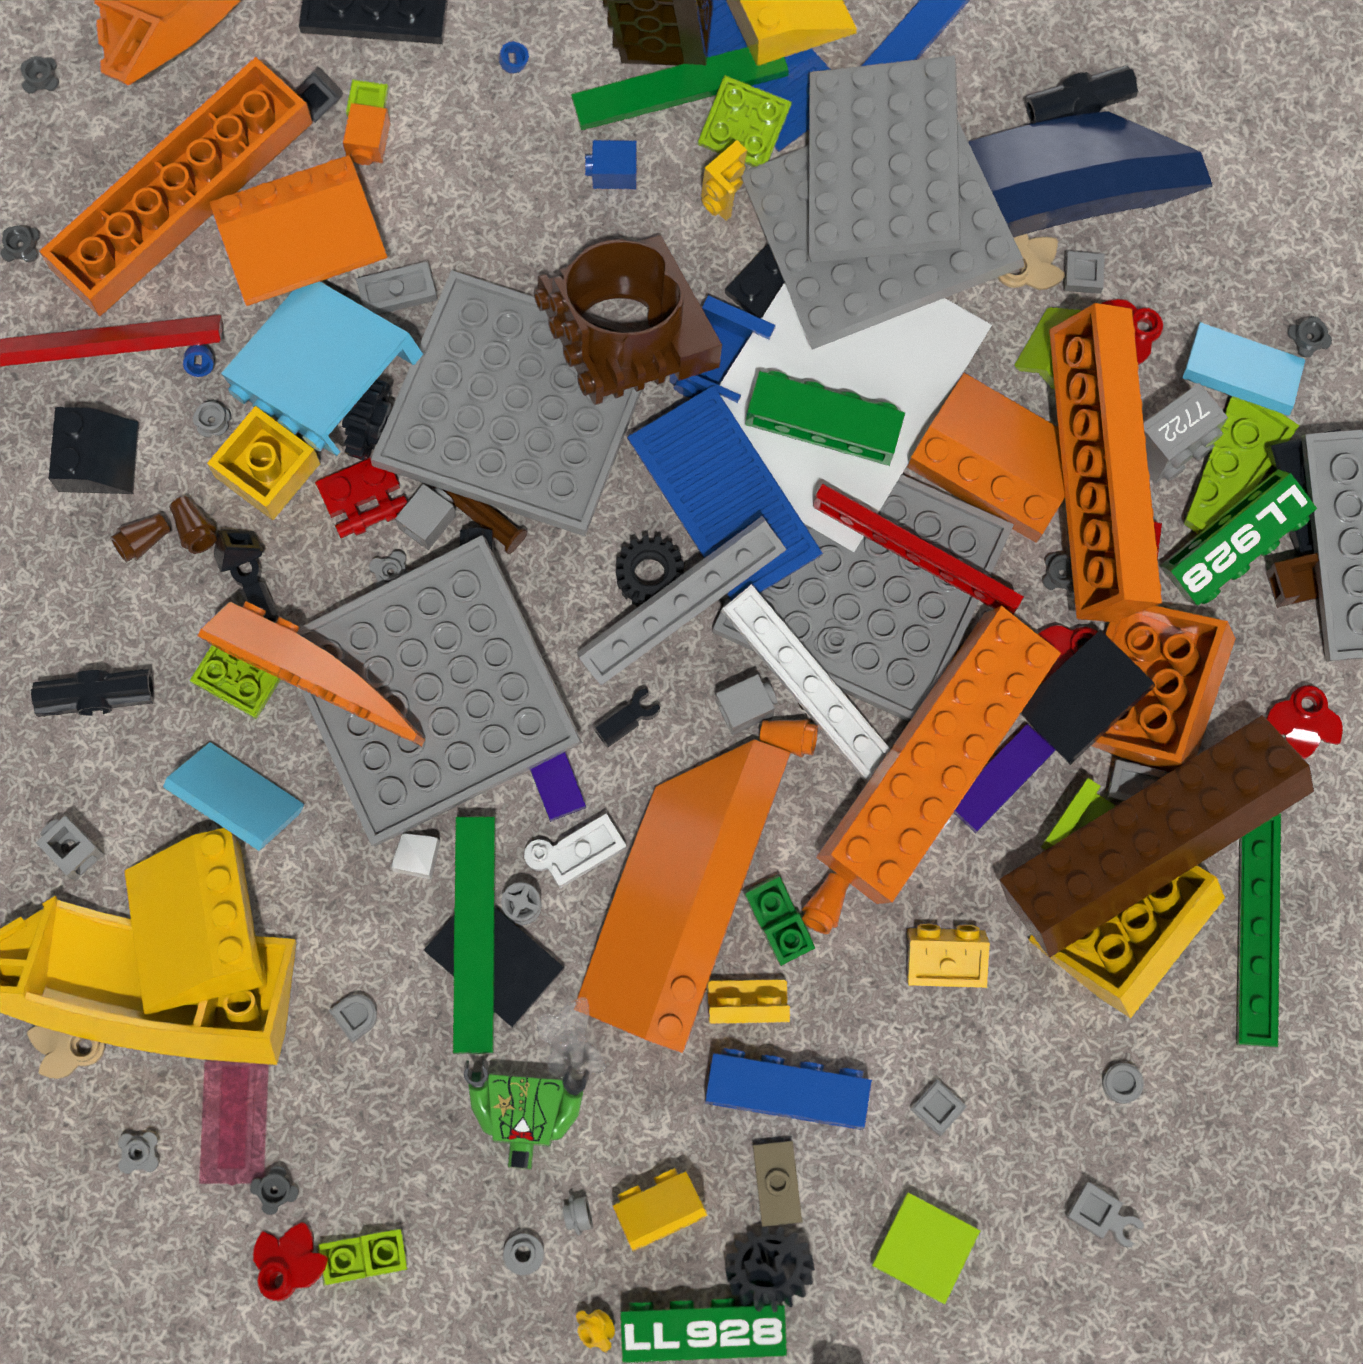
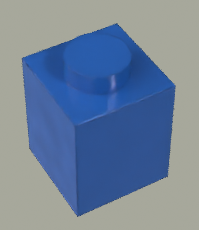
(612, 164)

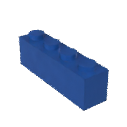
(788, 1090)

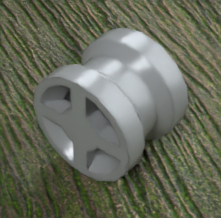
(518, 895)

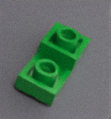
(779, 920)

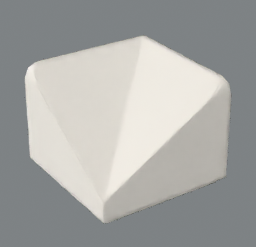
(416, 855)

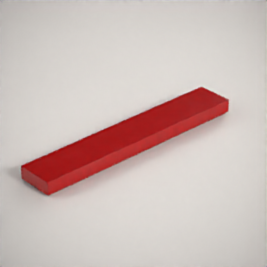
(110, 340)
(915, 550)

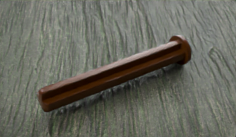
(490, 519)

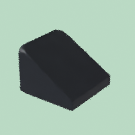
(235, 548)

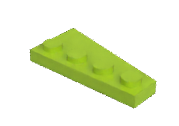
(1237, 460)

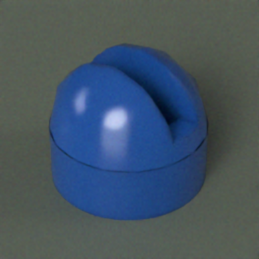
(520, 57)
(198, 370)

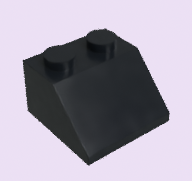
(93, 451)

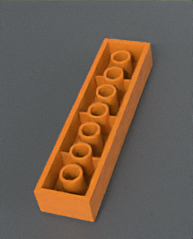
(172, 186)
(1105, 464)
(938, 756)

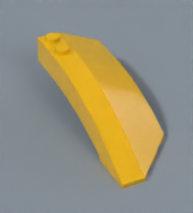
(81, 978)

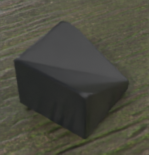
(318, 93)

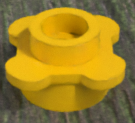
(595, 1329)

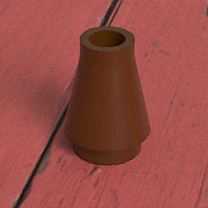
(193, 527)
(138, 537)

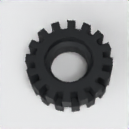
(641, 551)

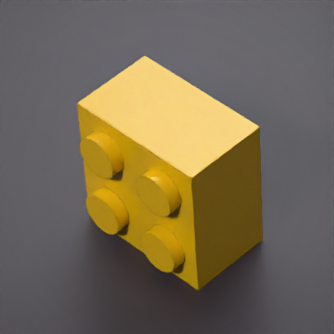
(264, 463)

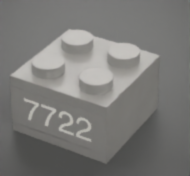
(1182, 431)

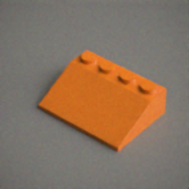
(298, 230)
(994, 457)
(1186, 662)

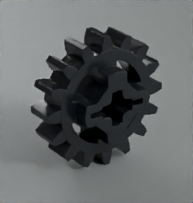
(367, 420)
(769, 1269)

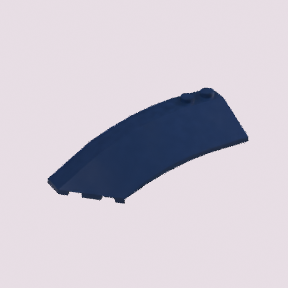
(1084, 169)

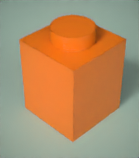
(366, 134)

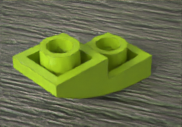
(363, 1257)

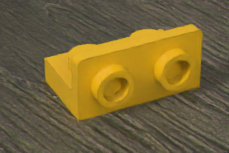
(723, 180)
(947, 956)
(748, 1001)

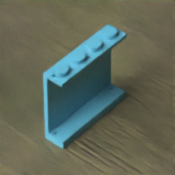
(316, 361)

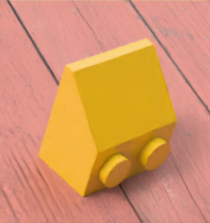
(659, 1209)

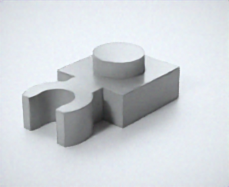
(1099, 1213)

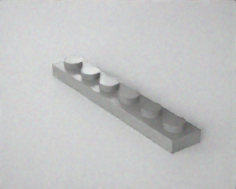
(681, 600)

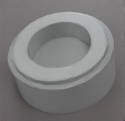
(1122, 1083)

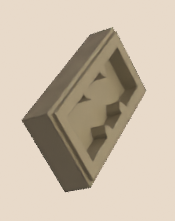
(777, 1183)

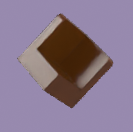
(1293, 580)

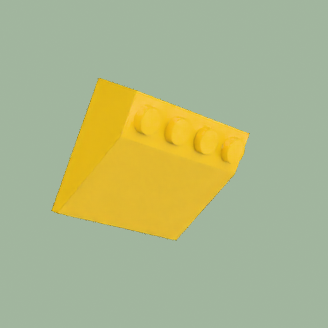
(789, 26)
(193, 922)
(1139, 946)

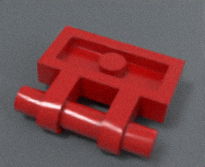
(358, 486)

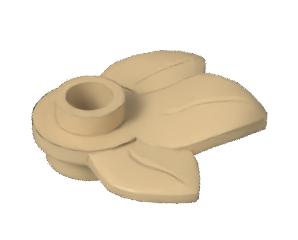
(1038, 267)
(62, 1052)

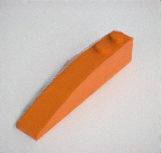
(296, 660)

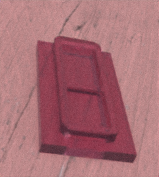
(233, 1122)

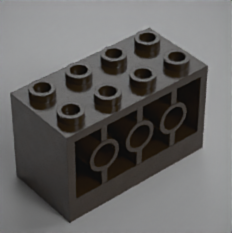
(660, 30)

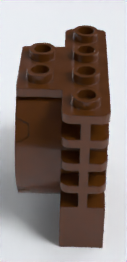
(611, 361)

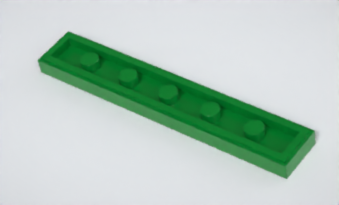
(670, 87)
(474, 935)
(1259, 936)

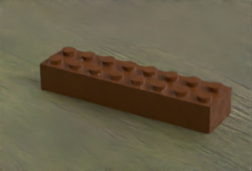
(1157, 835)

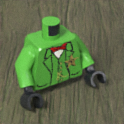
(524, 1109)

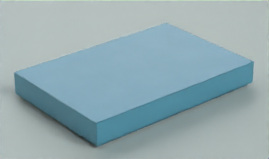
(1244, 369)
(233, 796)

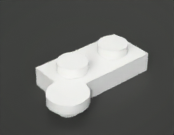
(576, 852)

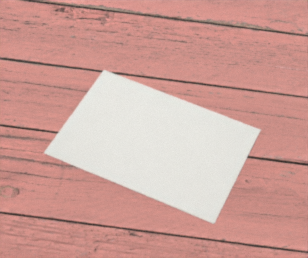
(899, 362)

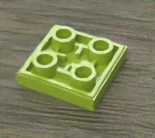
(746, 116)
(235, 681)
(925, 1248)

